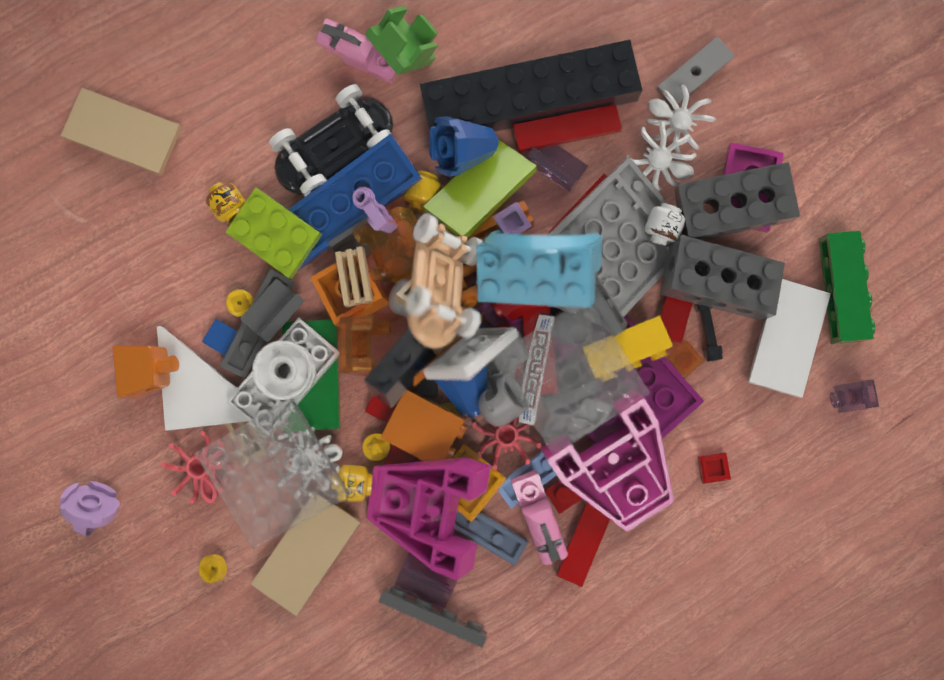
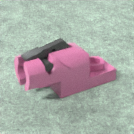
(355, 50)
(539, 517)

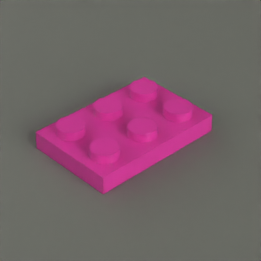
(745, 158)

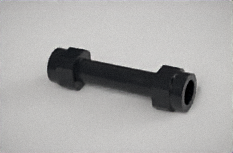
(713, 351)

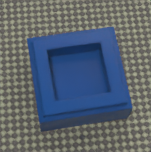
(219, 336)

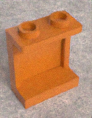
(424, 427)

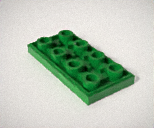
(322, 402)

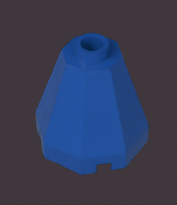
(460, 145)
(465, 393)

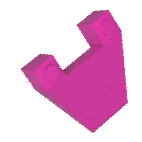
(622, 473)
(419, 509)

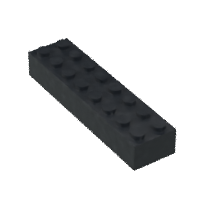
(537, 88)

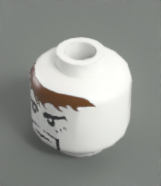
(665, 224)

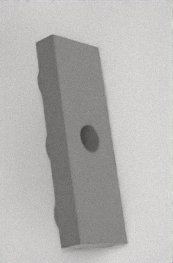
(704, 63)

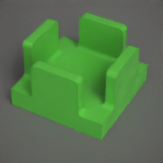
(403, 45)

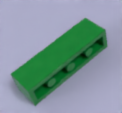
(846, 280)

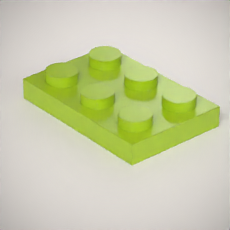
(273, 233)

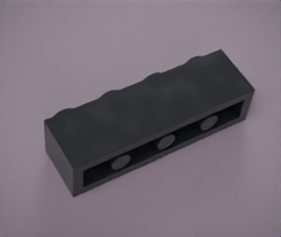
(398, 368)

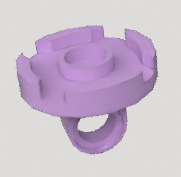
(88, 506)

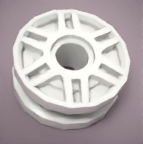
(267, 368)

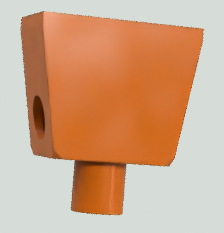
(142, 369)

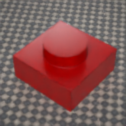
(562, 496)

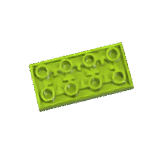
(480, 191)

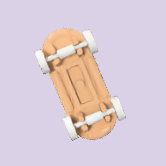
(437, 284)

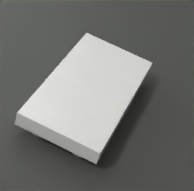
(789, 340)
(252, 402)

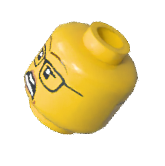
(357, 482)

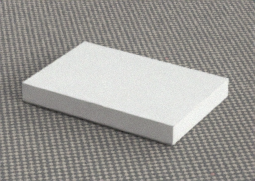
(471, 354)

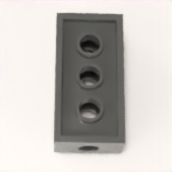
(772, 181)
(748, 285)

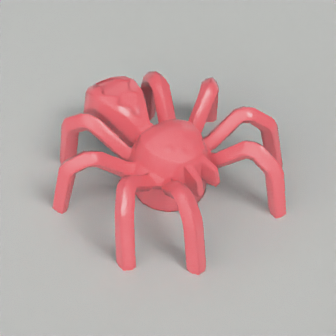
(506, 437)
(196, 471)

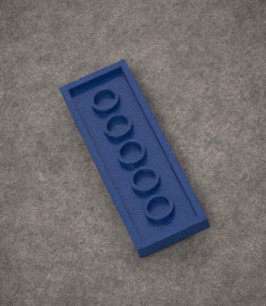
(331, 205)

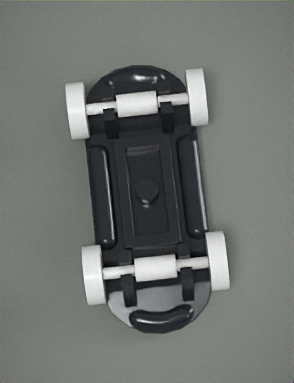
(332, 143)

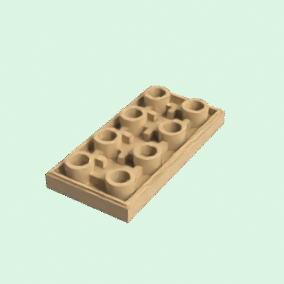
(121, 131)
(305, 557)

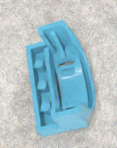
(529, 269)

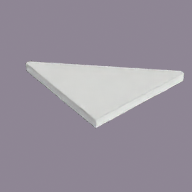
(195, 391)

